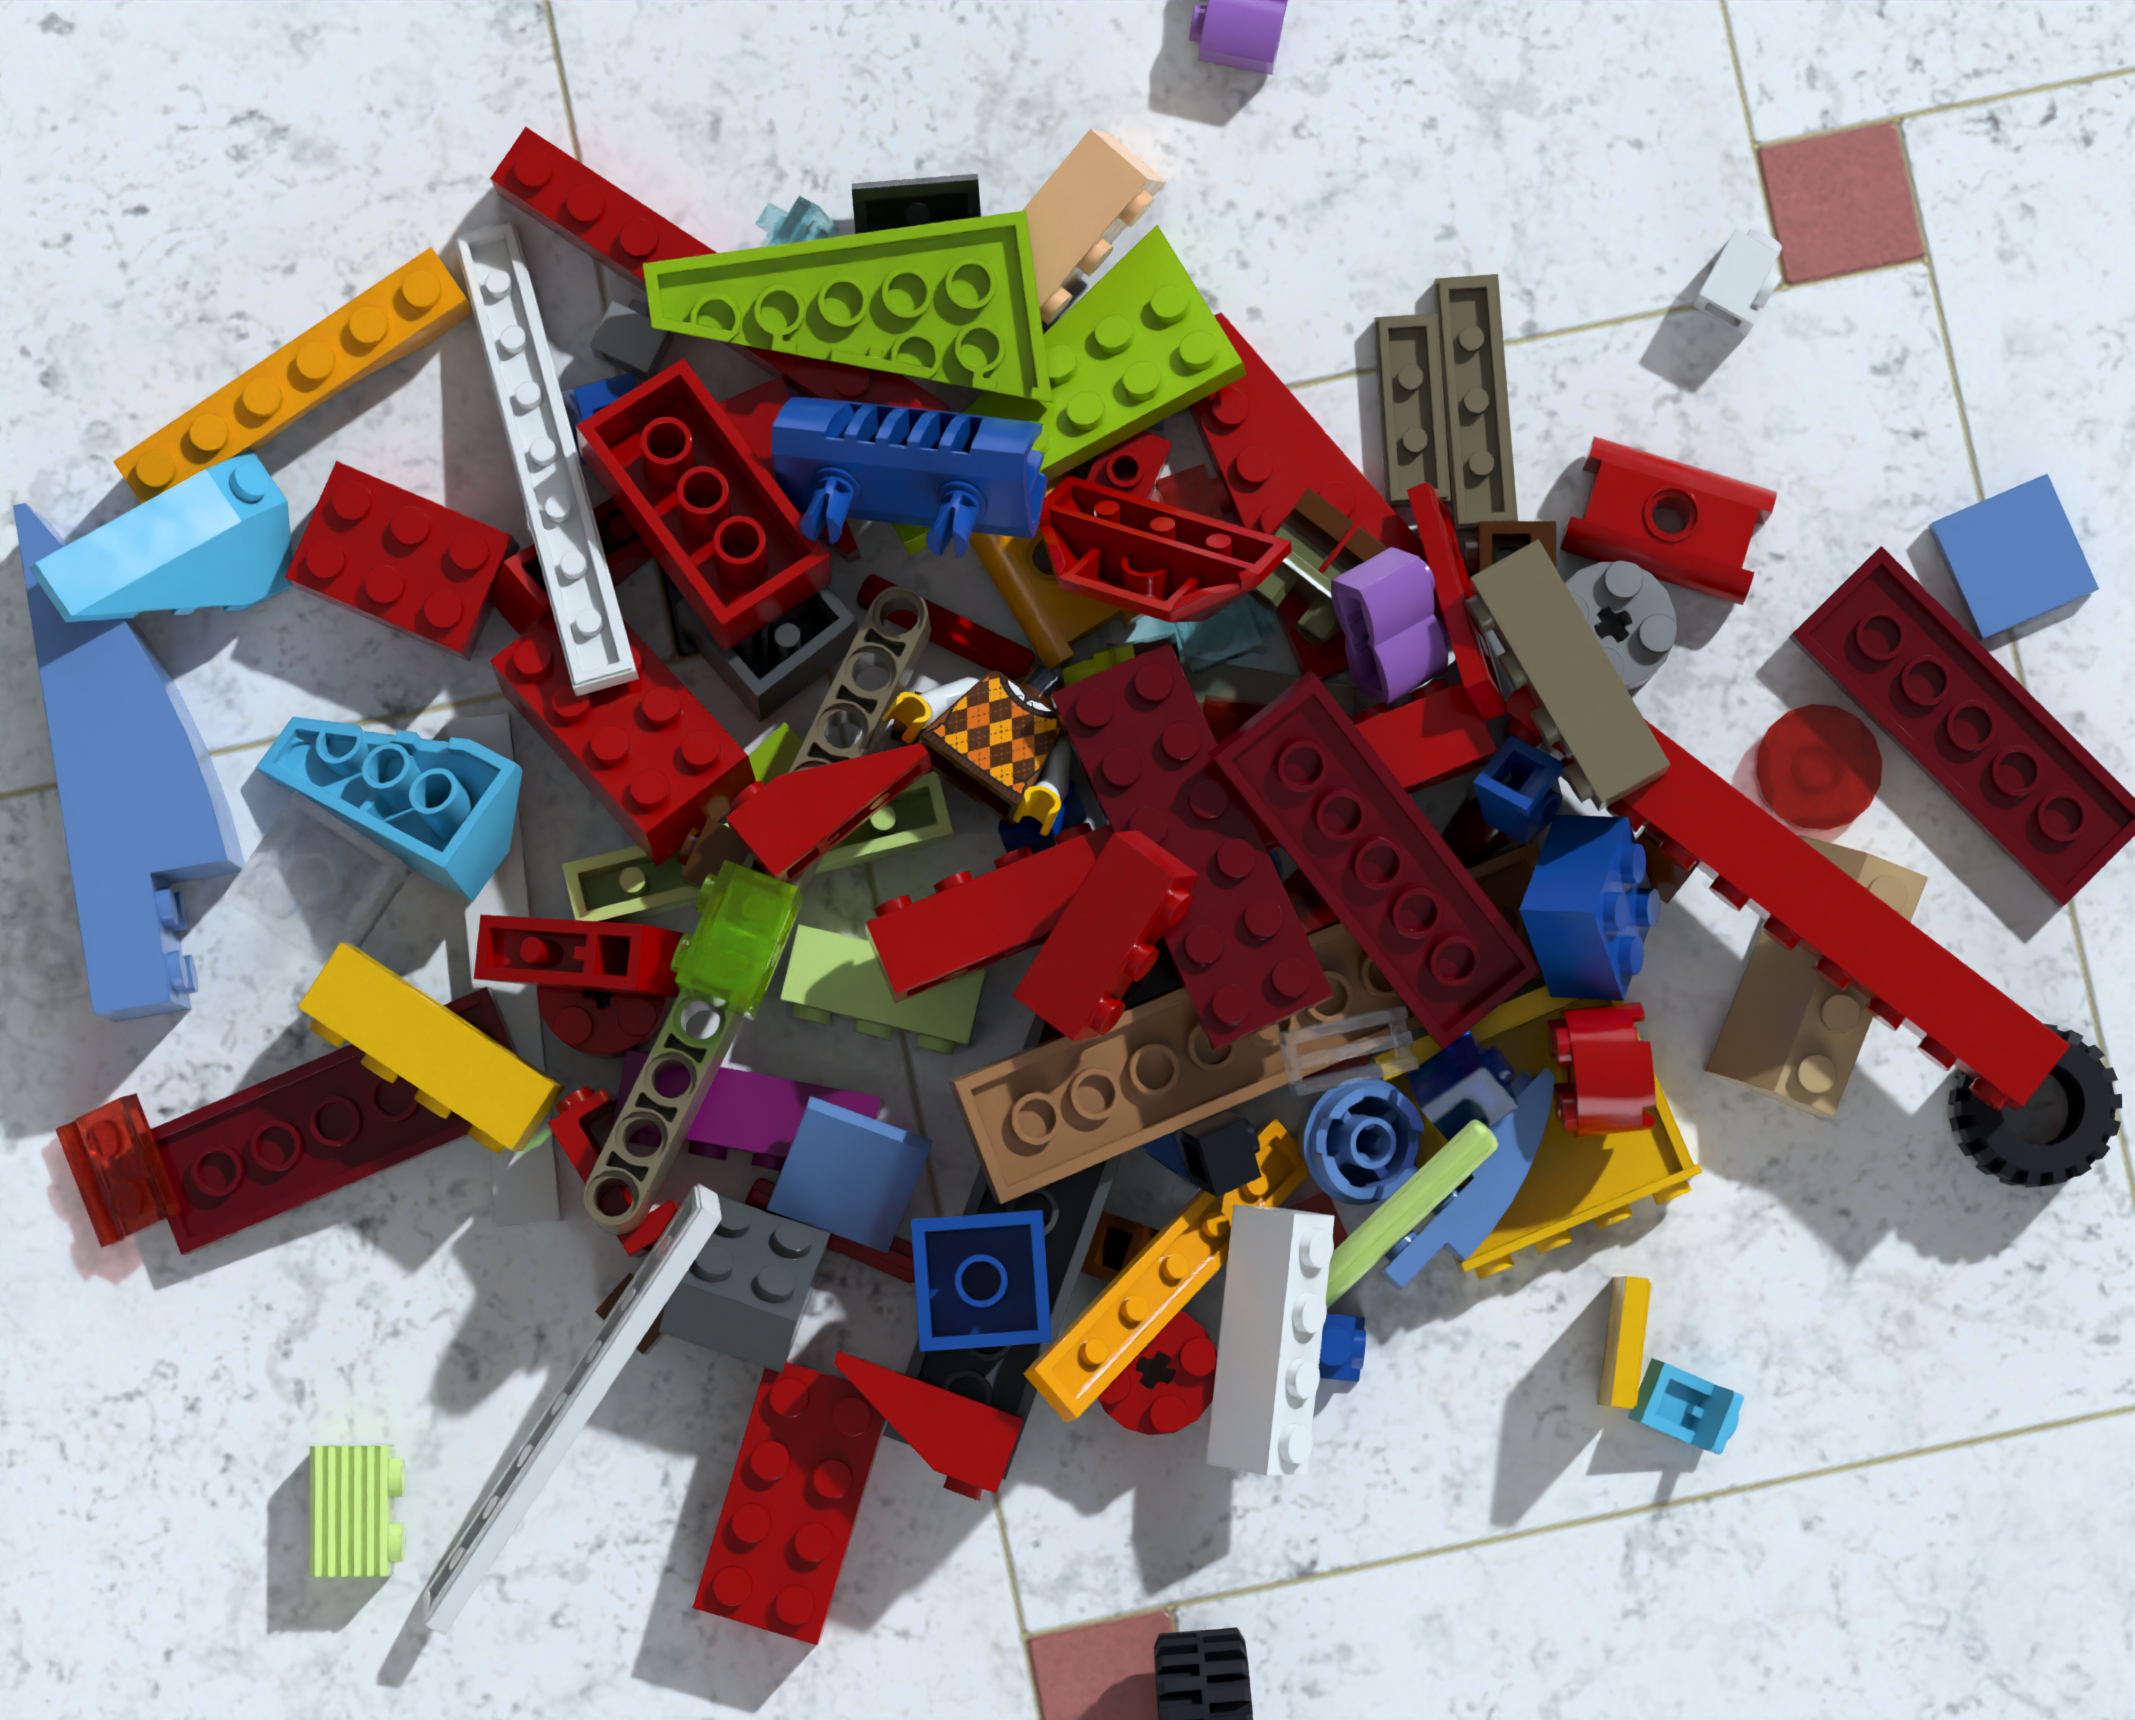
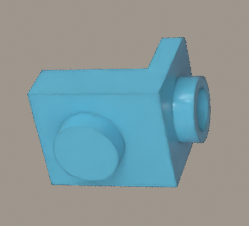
(1687, 1407)

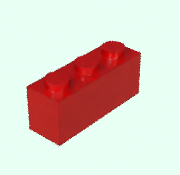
(1107, 936)

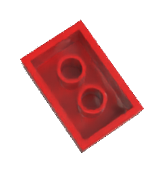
(401, 561)

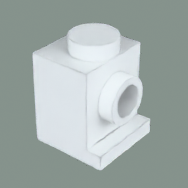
(1740, 279)

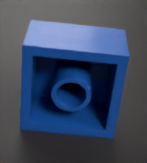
(1590, 907)
(981, 1280)

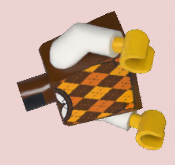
(994, 741)

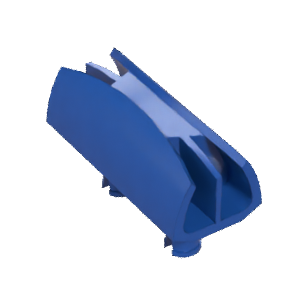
(908, 470)

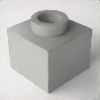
(629, 341)

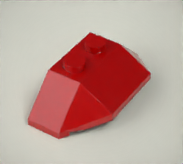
(1151, 553)

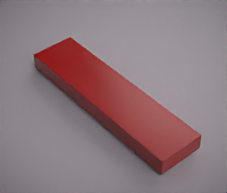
(1452, 589)

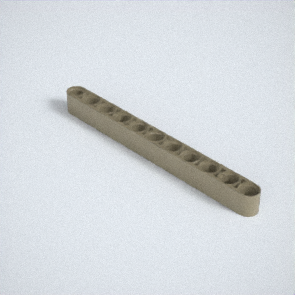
(703, 1057)

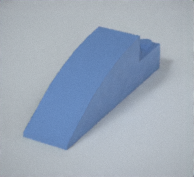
(131, 795)

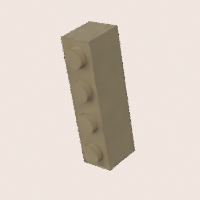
(1567, 676)

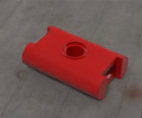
(1714, 511)

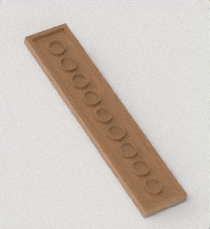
(1155, 1070)

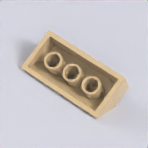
(1788, 1025)

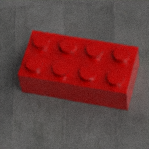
(703, 504)
(635, 745)
(792, 1503)

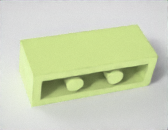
(843, 979)

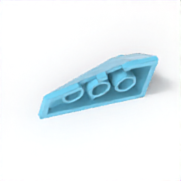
(189, 548)
(423, 800)

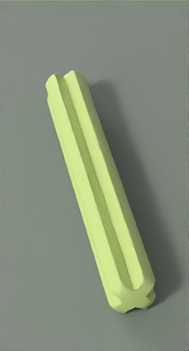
(1408, 1207)

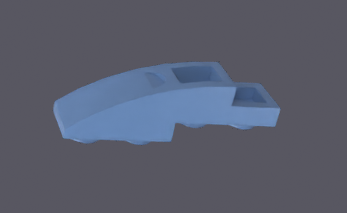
(1474, 1210)

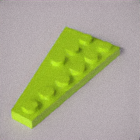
(905, 301)
(1118, 363)

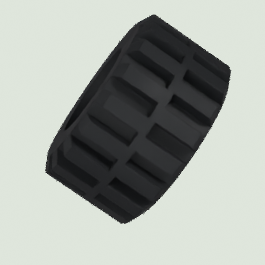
(2077, 1146)
(1202, 1675)

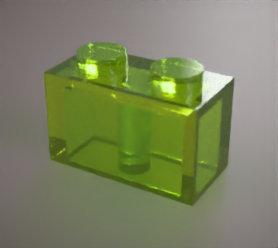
(736, 939)

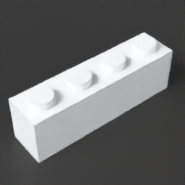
(1270, 1340)

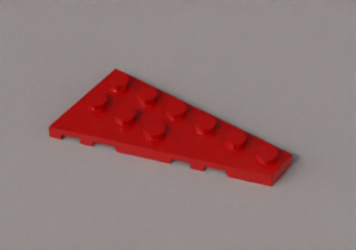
(1267, 459)

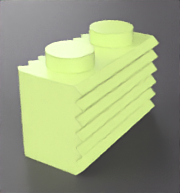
(354, 1510)

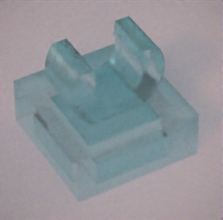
(802, 223)

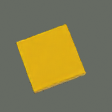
(1624, 1342)

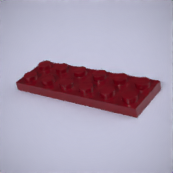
(1969, 726)
(1152, 773)
(1375, 860)
(302, 1137)

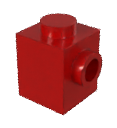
(1132, 464)

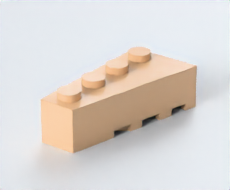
(1082, 213)

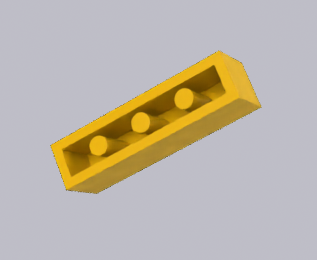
(430, 1048)

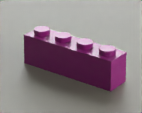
(740, 1111)

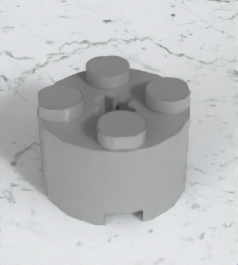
(1642, 607)

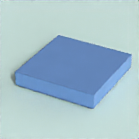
(2013, 557)
(849, 1174)

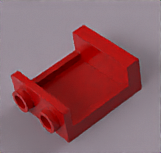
(583, 1150)

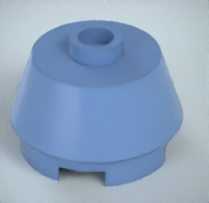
(1360, 1141)

